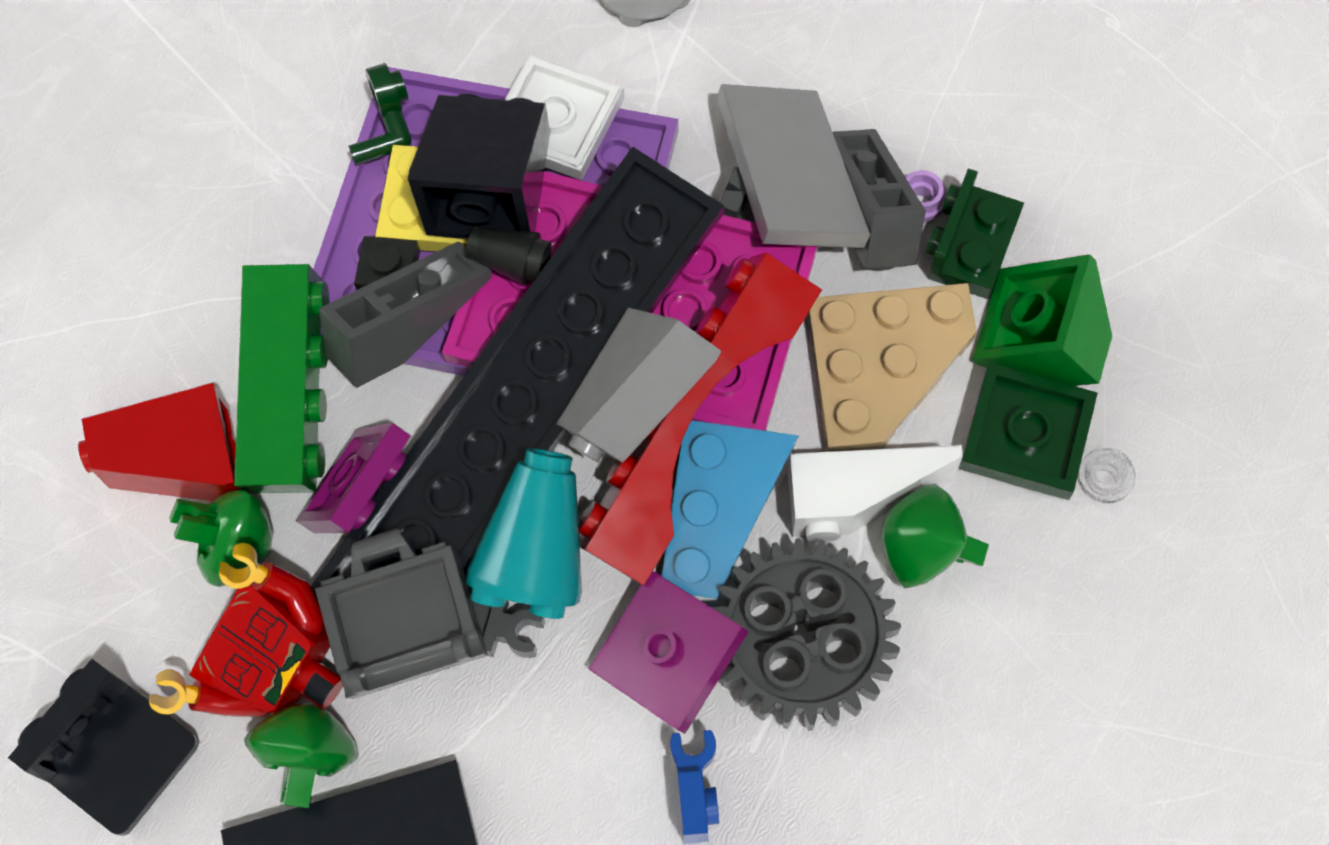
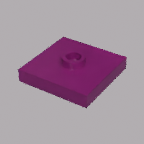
(668, 651)

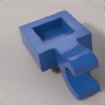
(697, 803)

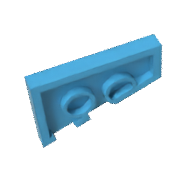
(717, 500)

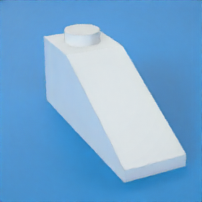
(849, 489)

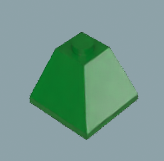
(1048, 321)

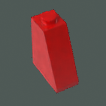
(165, 445)

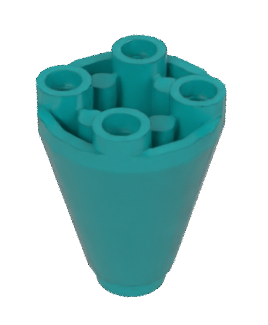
(532, 540)

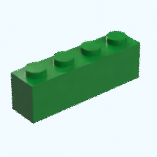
(280, 379)

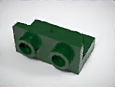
(973, 237)

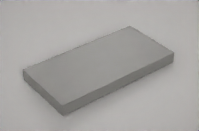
(791, 167)

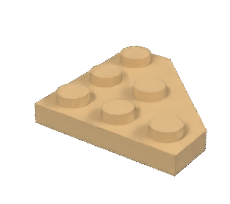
(883, 357)

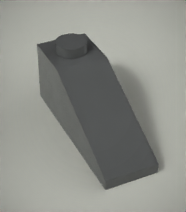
(885, 198)
(397, 314)

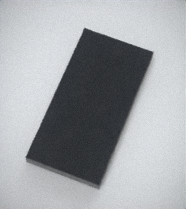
(405, 810)

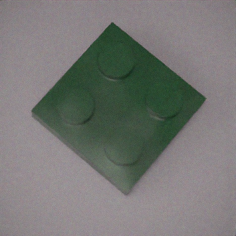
(1029, 431)

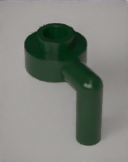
(388, 92)

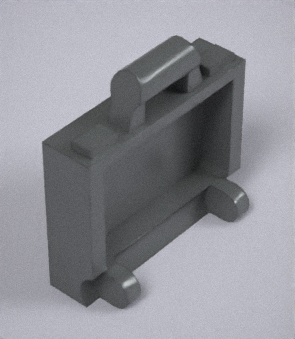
(399, 617)

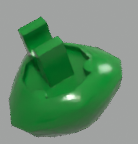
(220, 526)
(927, 536)
(304, 742)

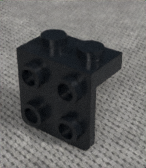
(105, 748)

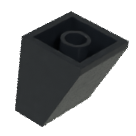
(480, 165)

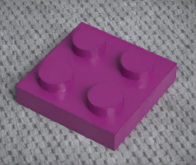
(347, 489)

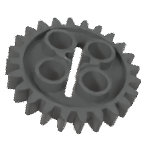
(823, 682)

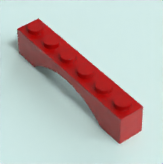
(635, 515)

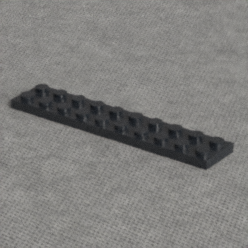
(510, 400)

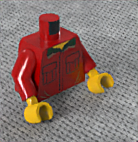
(261, 651)

